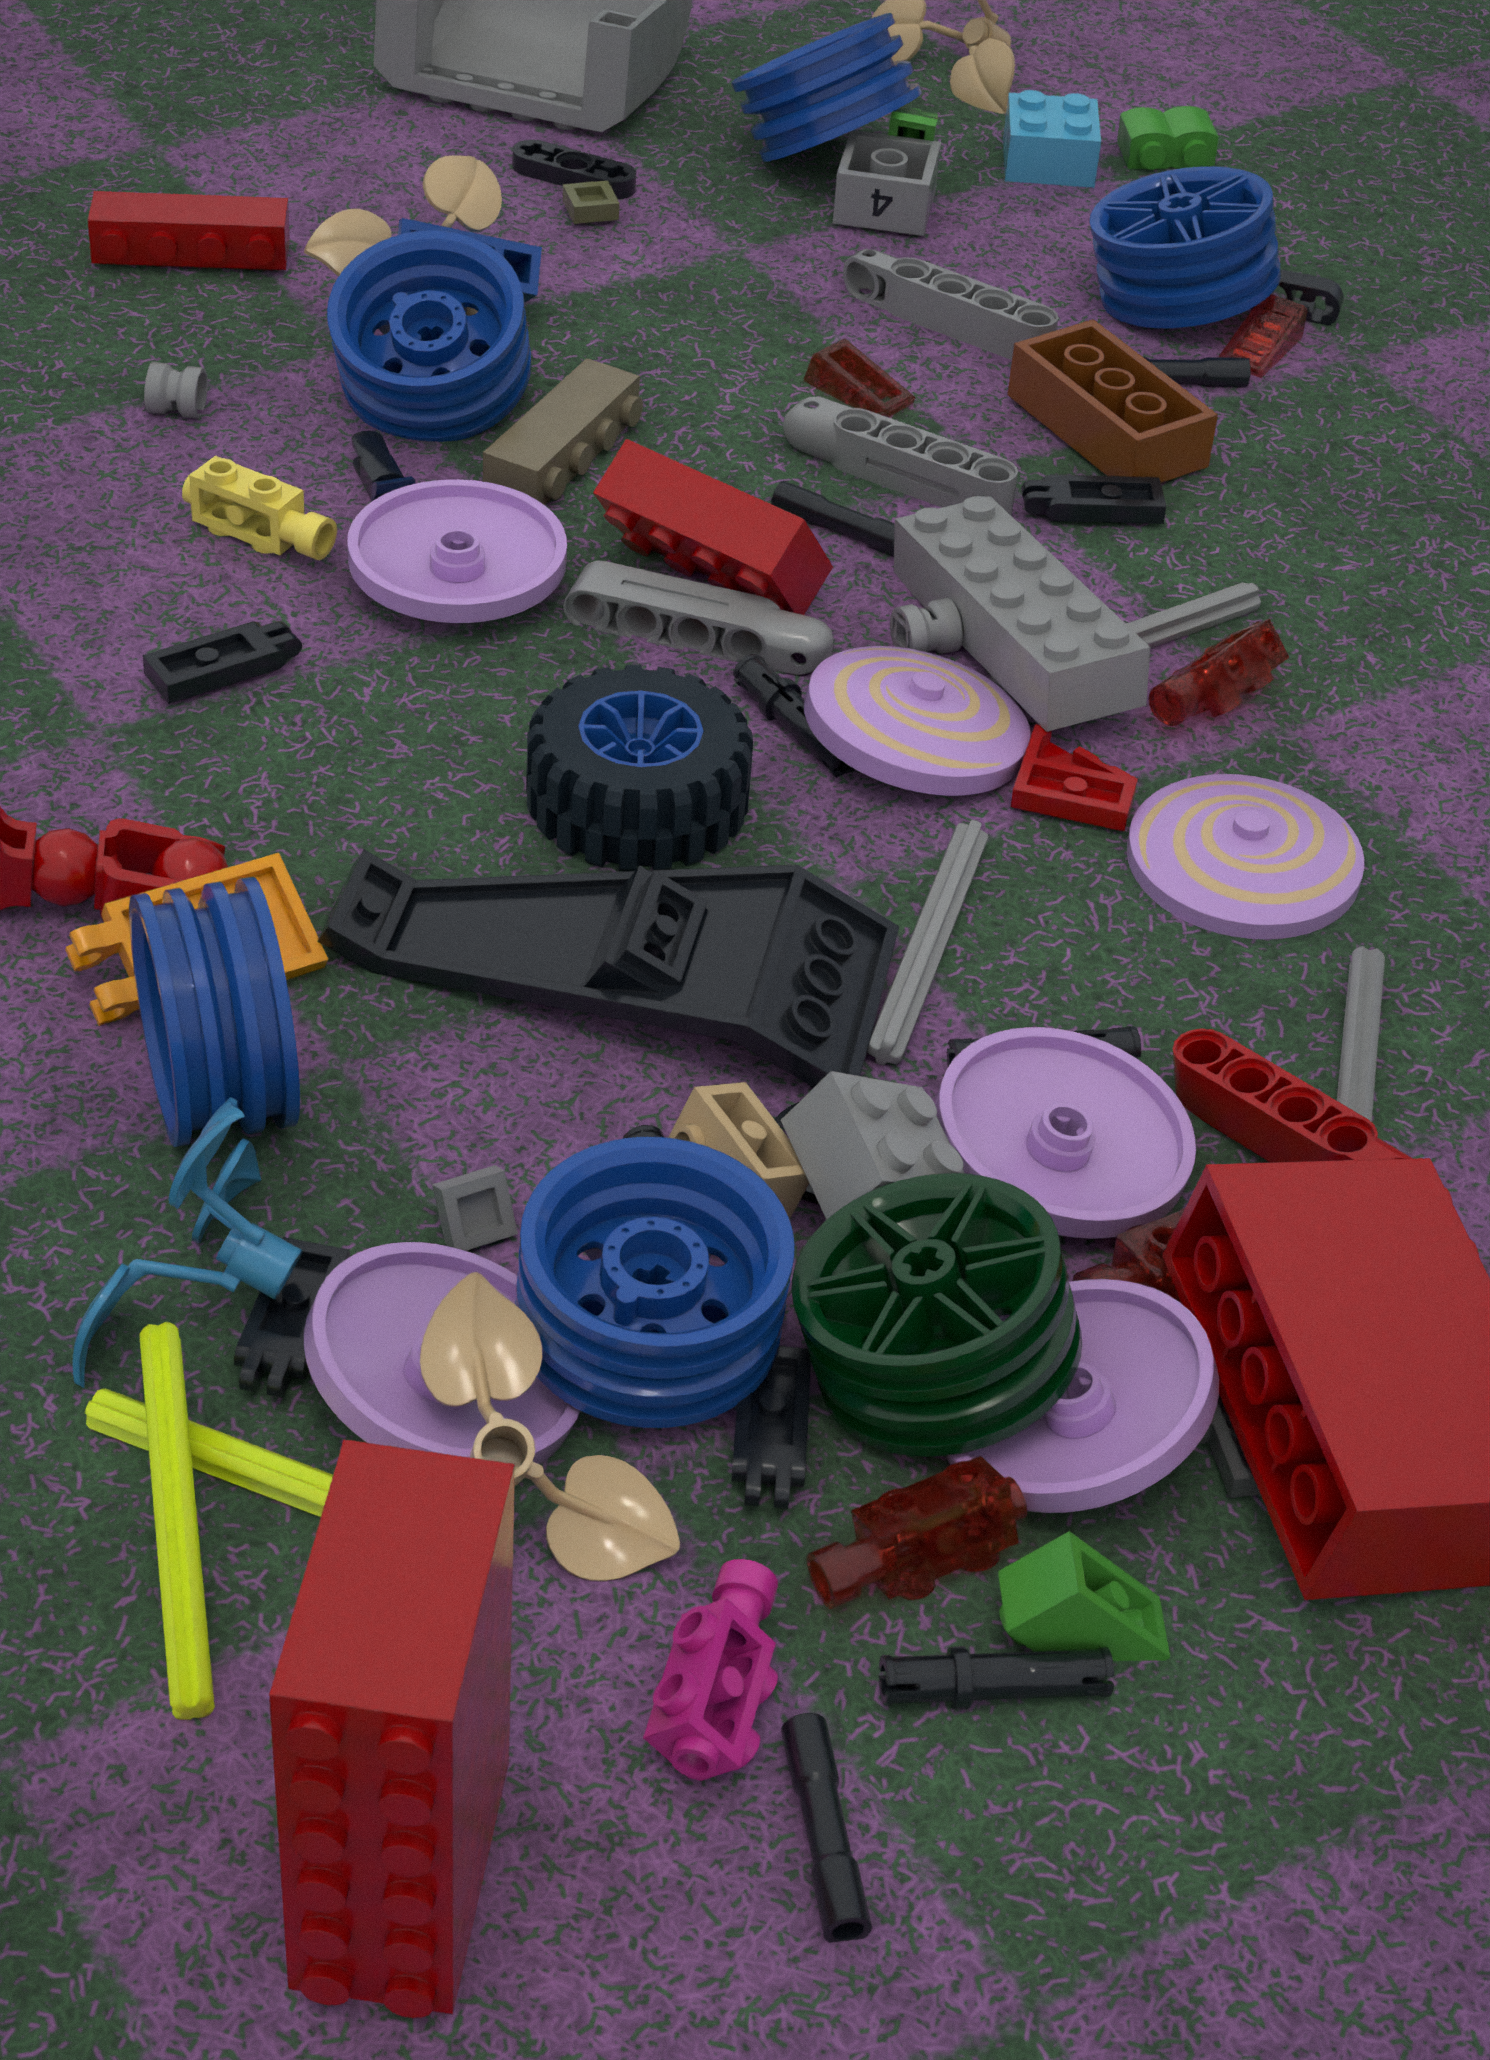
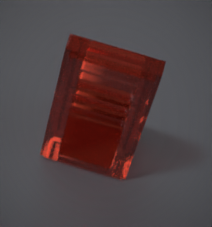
(1269, 332)
(849, 374)

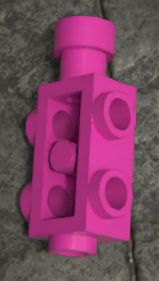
(717, 1676)

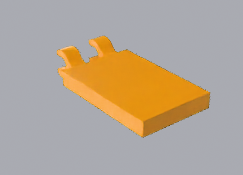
(292, 925)

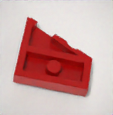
(1072, 785)

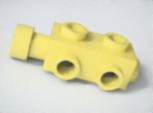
(256, 510)

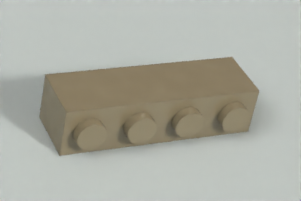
(565, 431)

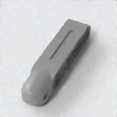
(947, 301)
(898, 454)
(695, 616)

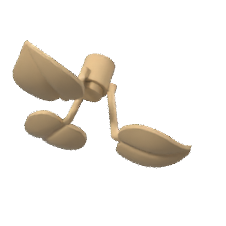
(977, 79)
(452, 186)
(609, 1512)

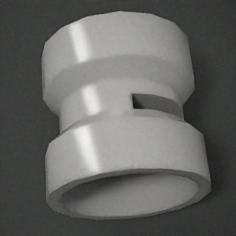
(175, 390)
(927, 628)

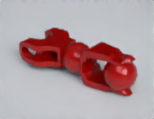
(71, 867)

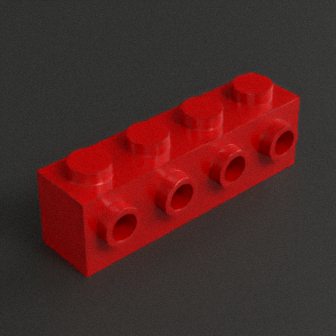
(189, 230)

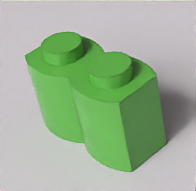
(1167, 139)

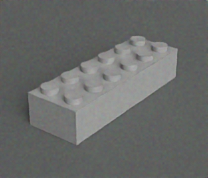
(1023, 613)

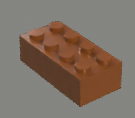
(1111, 403)

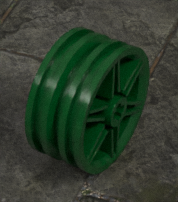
(907, 1308)

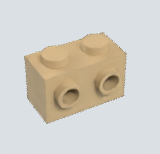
(740, 1126)

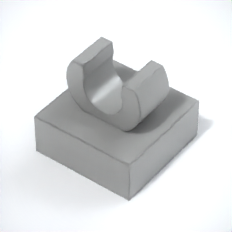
(475, 1208)

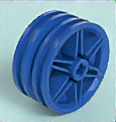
(827, 88)
(1186, 247)
(434, 366)
(215, 1008)
(647, 1322)

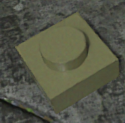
(590, 202)

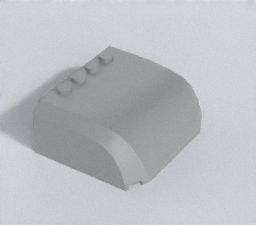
(533, 58)

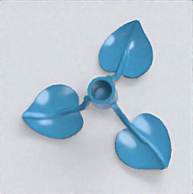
(248, 1250)

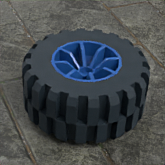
(638, 768)

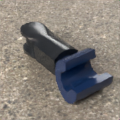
(376, 466)

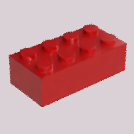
(711, 529)

